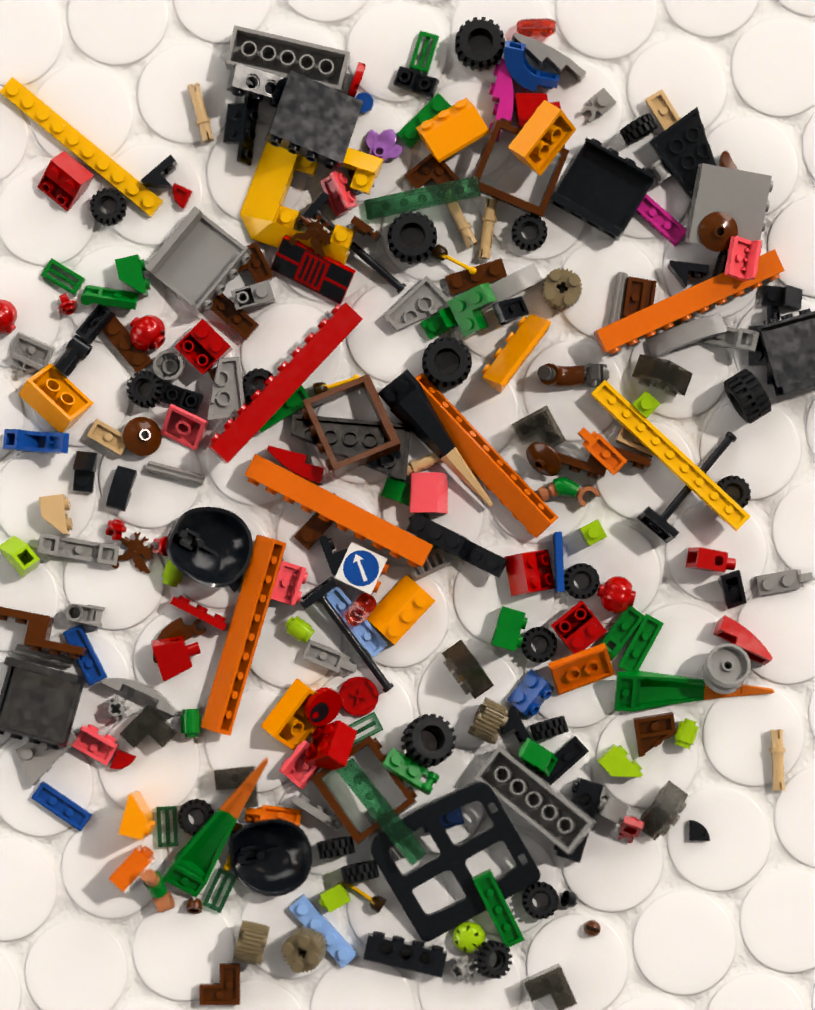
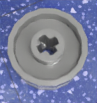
(726, 668)

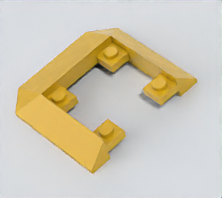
(264, 209)

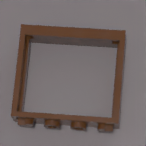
(503, 196)
(365, 457)
(340, 812)

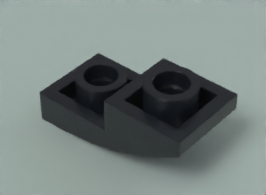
(415, 82)
(181, 398)
(121, 488)

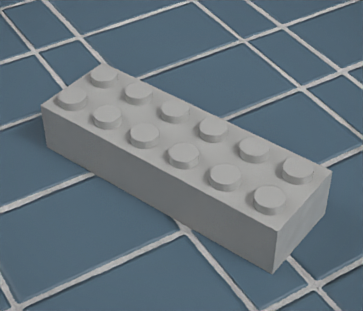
(281, 54)
(535, 800)

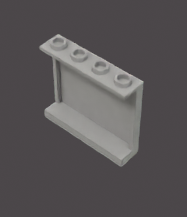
(732, 192)
(198, 260)

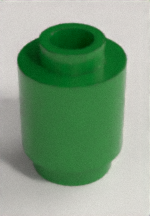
(190, 722)

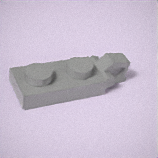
(781, 581)
(328, 657)
(318, 811)

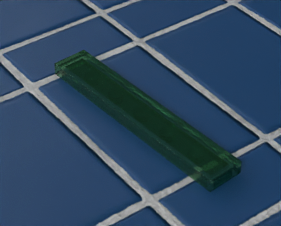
(422, 198)
(382, 812)

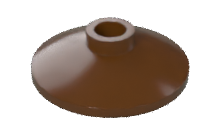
(708, 231)
(134, 441)
(544, 459)

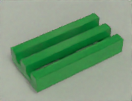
(419, 68)
(77, 286)

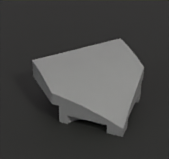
(30, 354)

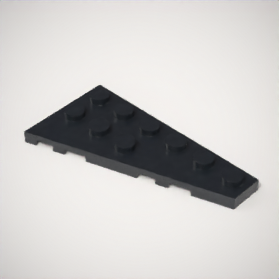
(683, 148)
(356, 436)

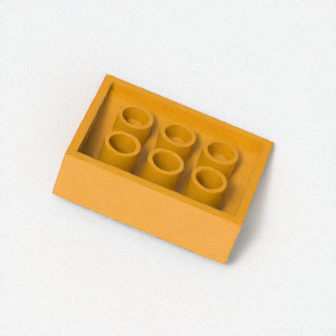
(515, 352)

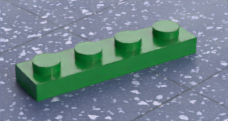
(498, 908)

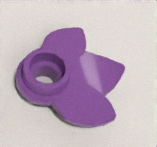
(384, 143)

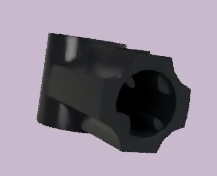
(76, 351)

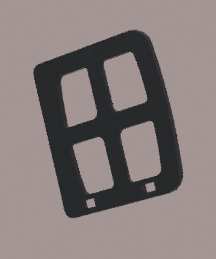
(453, 859)

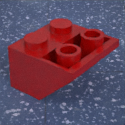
(65, 180)
(203, 347)
(529, 572)
(578, 628)
(330, 745)

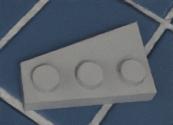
(417, 304)
(227, 390)
(40, 758)

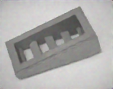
(416, 577)

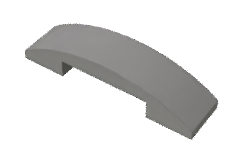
(514, 284)
(686, 334)
(735, 338)
(78, 549)
(163, 704)

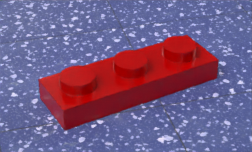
(200, 612)

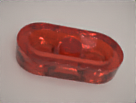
(536, 27)
(360, 607)

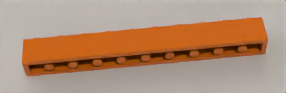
(683, 304)
(489, 465)
(338, 510)
(243, 635)

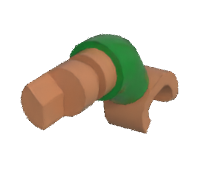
(565, 487)
(156, 886)

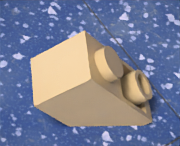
(55, 512)

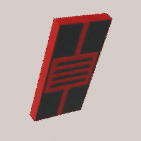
(313, 271)

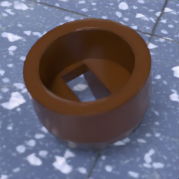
(194, 906)
(594, 924)

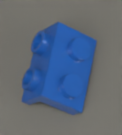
(530, 694)

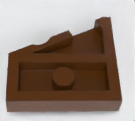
(652, 730)

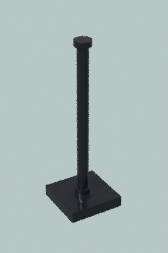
(314, 210)
(658, 523)
(319, 594)

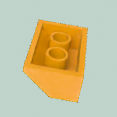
(452, 130)
(542, 137)
(55, 398)
(400, 609)
(287, 719)
(137, 818)

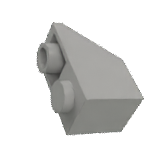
(253, 296)
(612, 809)

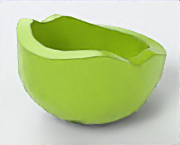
(467, 937)

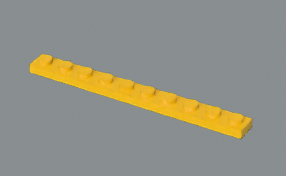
(81, 147)
(670, 455)

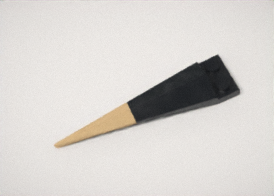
(415, 411)

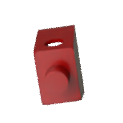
(527, 104)
(704, 559)
(173, 655)

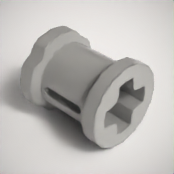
(660, 172)

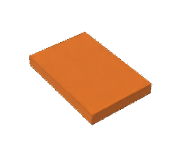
(581, 668)

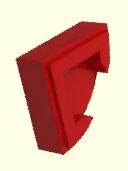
(181, 195)
(122, 759)

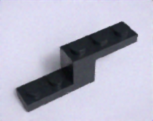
(457, 545)

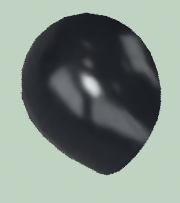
(210, 546)
(270, 856)

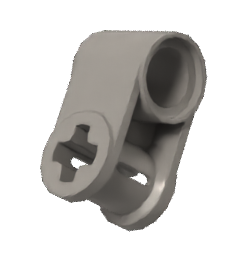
(86, 614)

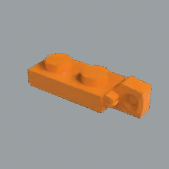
(602, 451)
(273, 812)

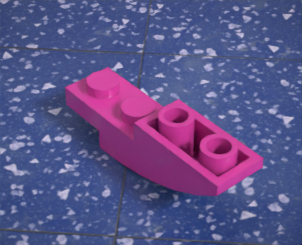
(502, 93)

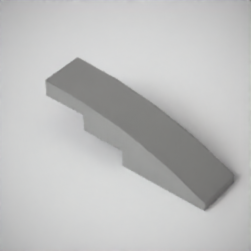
(543, 53)

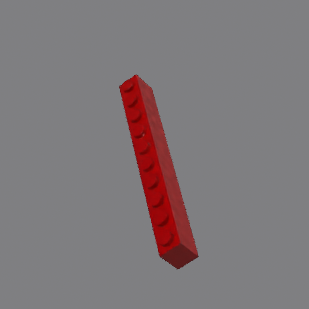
(284, 383)

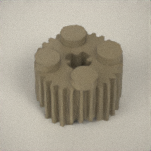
(571, 283)
(488, 721)
(251, 942)
(304, 949)

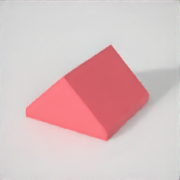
(184, 427)
(429, 492)

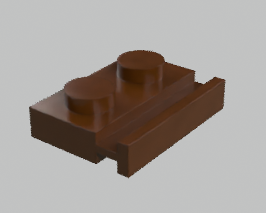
(362, 228)
(638, 295)

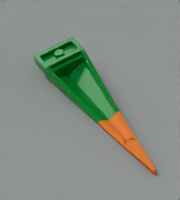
(649, 690)
(197, 859)

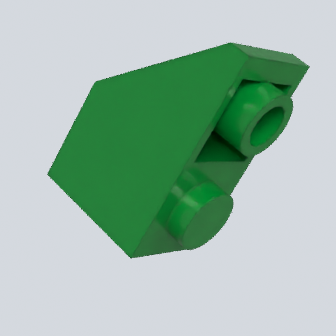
(131, 273)
(537, 757)

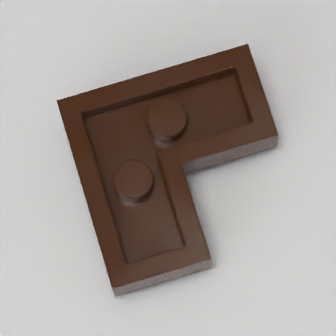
(430, 169)
(257, 265)
(225, 992)

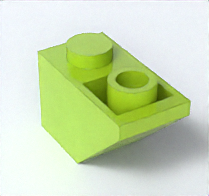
(19, 555)
(617, 763)

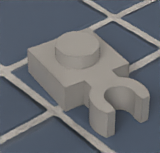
(599, 103)

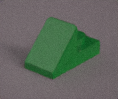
(439, 323)
(396, 491)

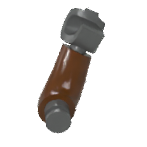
(571, 376)

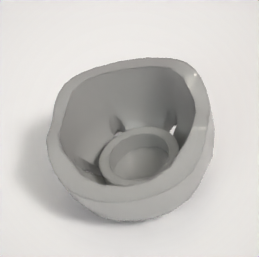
(169, 366)

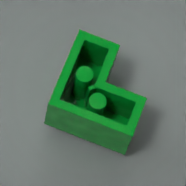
(468, 308)
(508, 629)

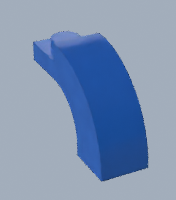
(523, 72)
(36, 441)

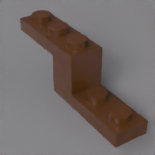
(597, 470)
(39, 633)

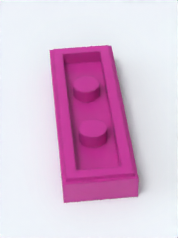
(661, 220)

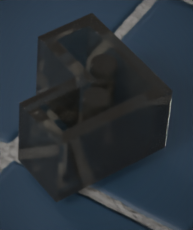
(662, 375)
(541, 424)
(466, 670)
(149, 723)
(233, 777)
(663, 810)
(551, 981)

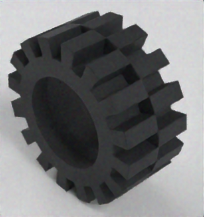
(638, 129)
(99, 198)
(526, 220)
(250, 378)
(155, 395)
(739, 483)
(593, 581)
(551, 647)
(549, 728)
(183, 814)
(335, 847)
(360, 872)
(549, 909)
(483, 959)

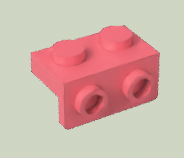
(341, 196)
(742, 258)
(288, 583)
(95, 744)
(296, 769)

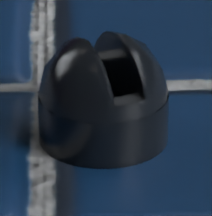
(568, 899)

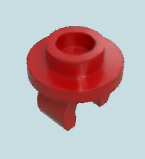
(68, 306)
(115, 529)
(162, 546)

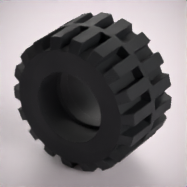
(484, 28)
(417, 221)
(446, 345)
(747, 396)
(442, 734)

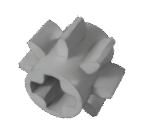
(111, 708)
(463, 968)

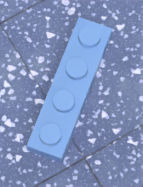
(365, 632)
(314, 919)

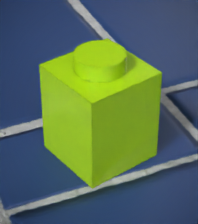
(646, 404)
(592, 533)
(334, 897)

